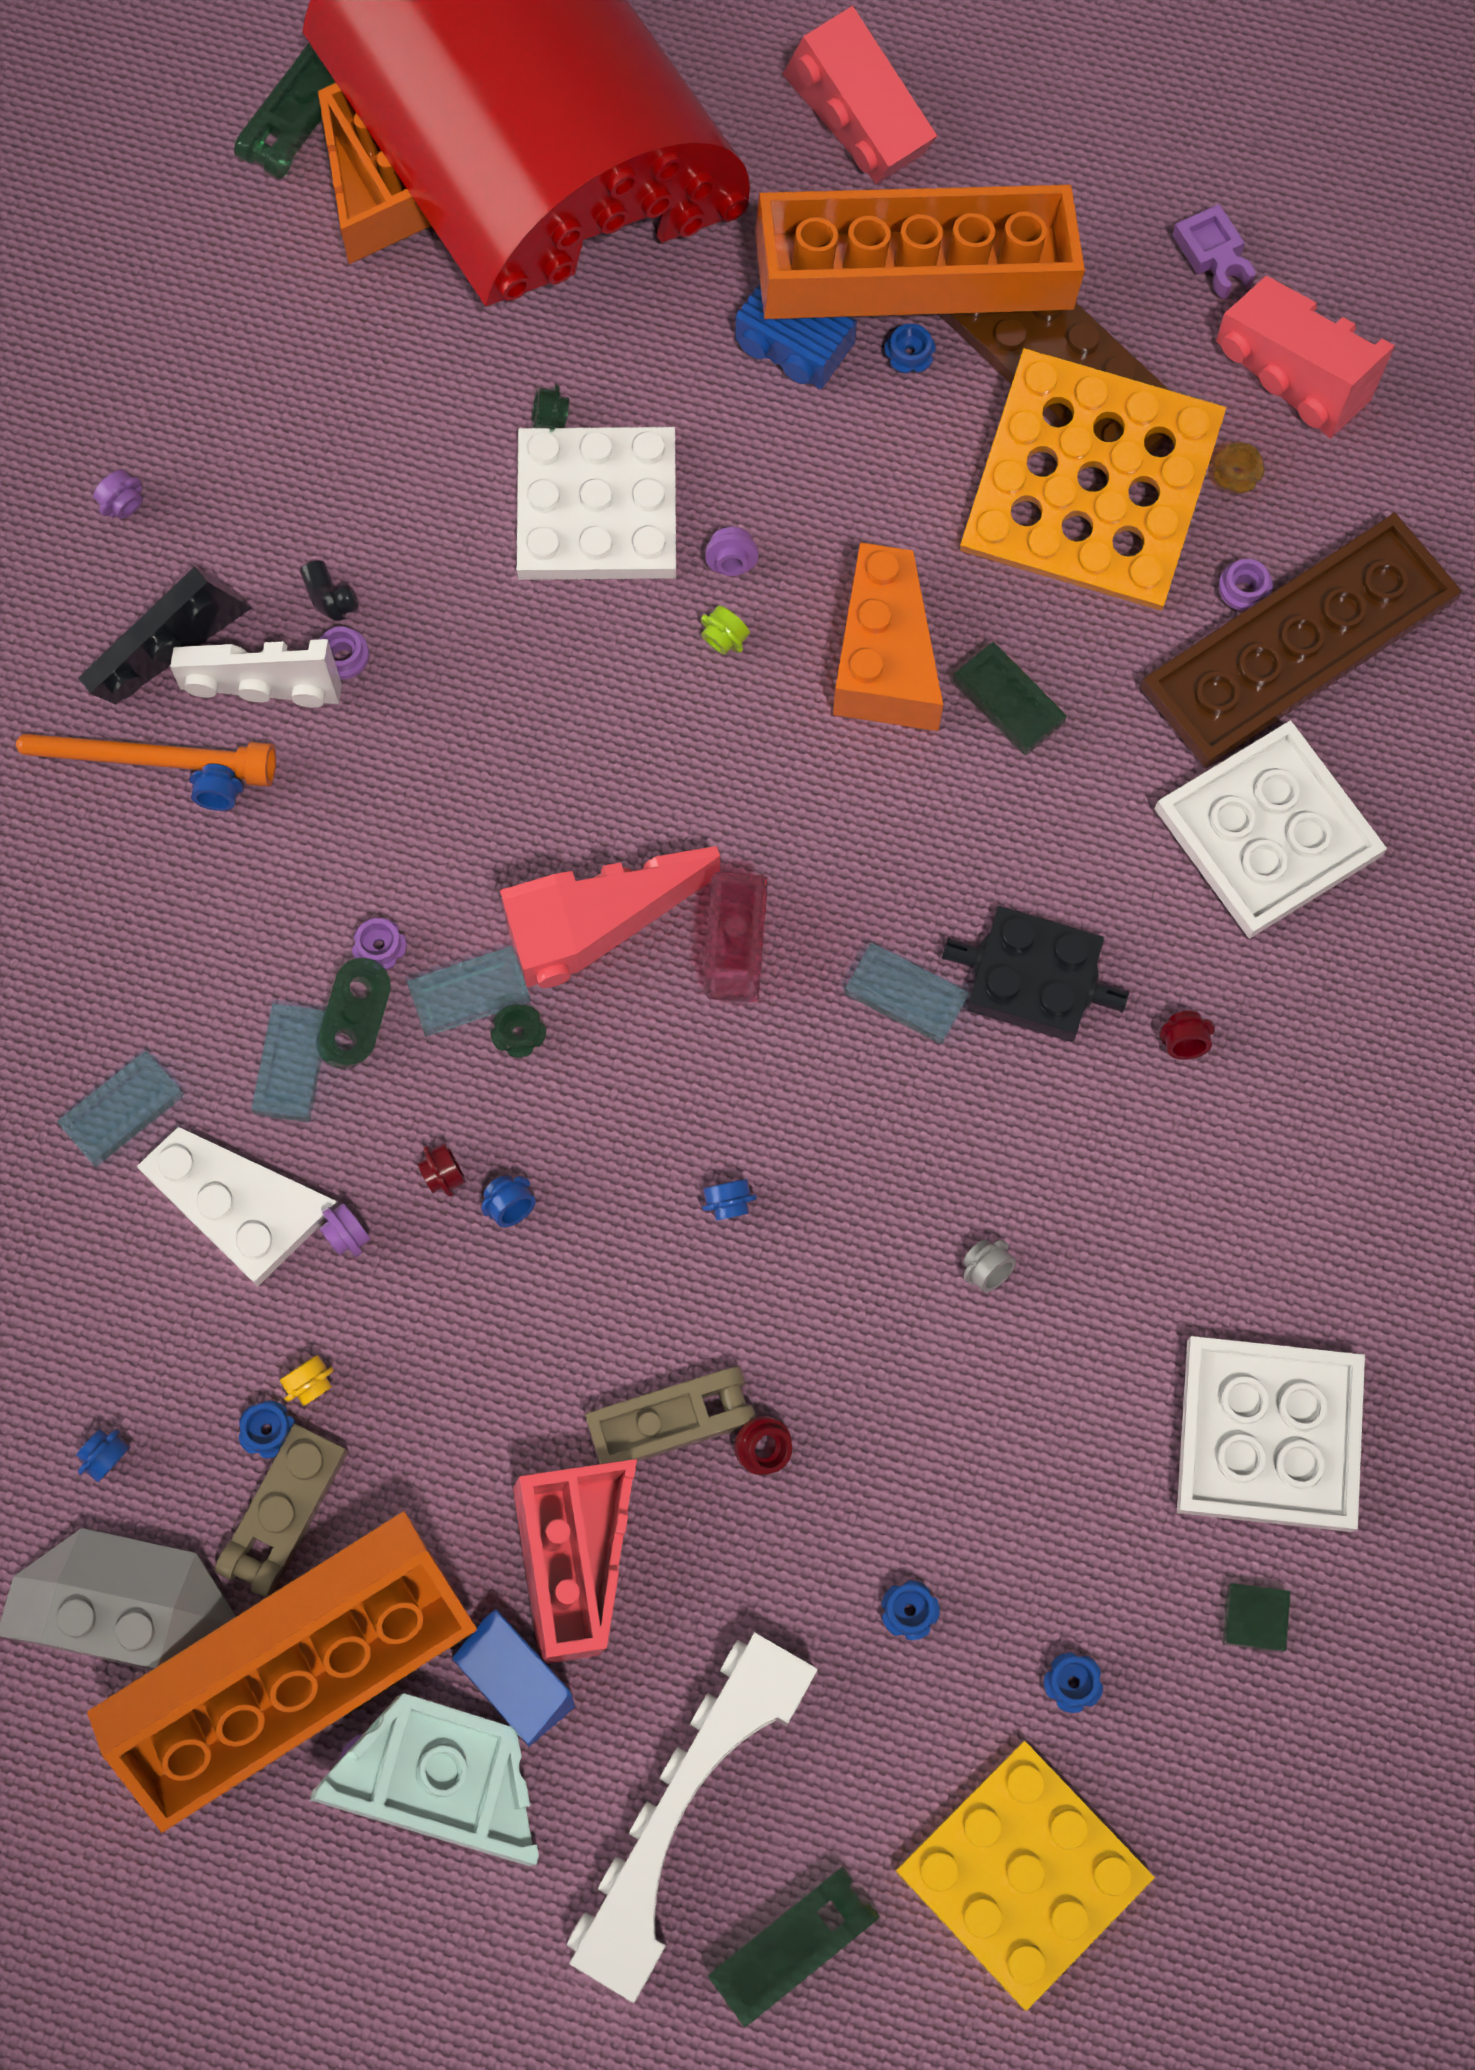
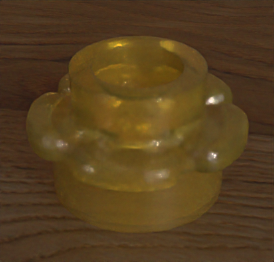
(1242, 456)

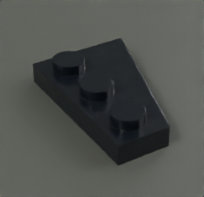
(181, 618)

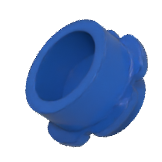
(910, 337)
(215, 787)
(728, 1199)
(508, 1200)
(255, 1418)
(101, 1454)
(913, 1594)
(1089, 1687)

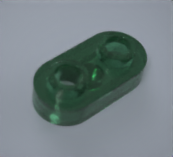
(352, 1015)

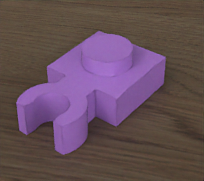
(1214, 244)

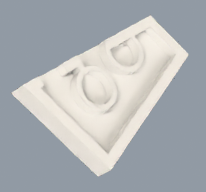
(275, 672)
(235, 1202)

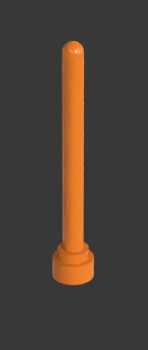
(253, 763)

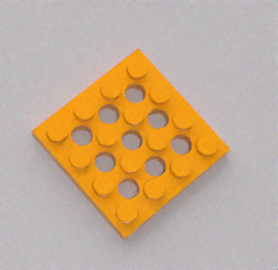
(1092, 397)

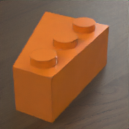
(368, 192)
(887, 649)

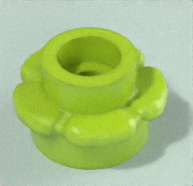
(724, 630)

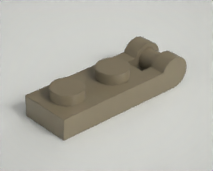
(669, 1418)
(282, 1509)

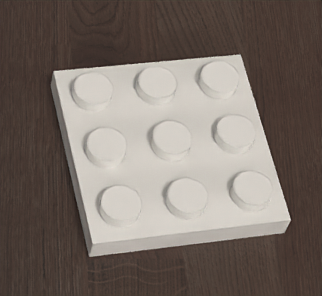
(596, 503)
(1270, 829)
(1271, 1434)

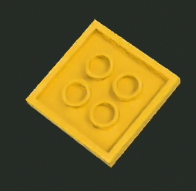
(1024, 1875)

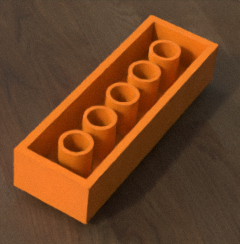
(918, 251)
(280, 1672)

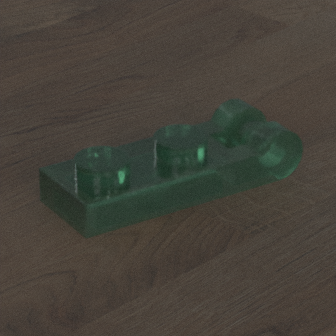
(287, 113)
(791, 1948)

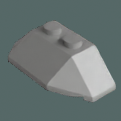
(114, 1600)

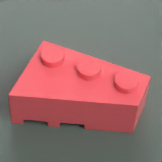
(859, 96)
(1302, 355)
(571, 1554)

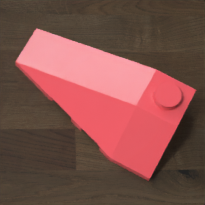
(570, 923)

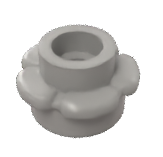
(988, 1265)

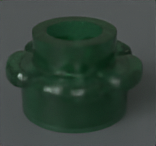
(549, 409)
(518, 1016)

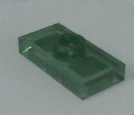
(1009, 698)

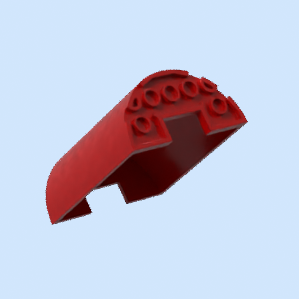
(529, 127)

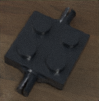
(1035, 974)

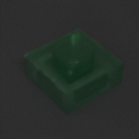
(1256, 1618)

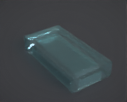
(468, 991)
(906, 993)
(289, 1064)
(120, 1108)

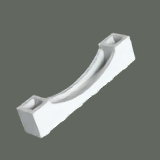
(621, 1940)

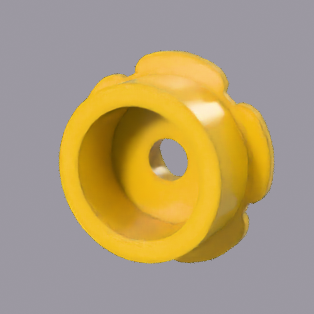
(307, 1381)

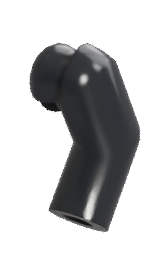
(324, 597)

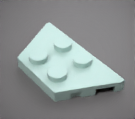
(437, 1777)

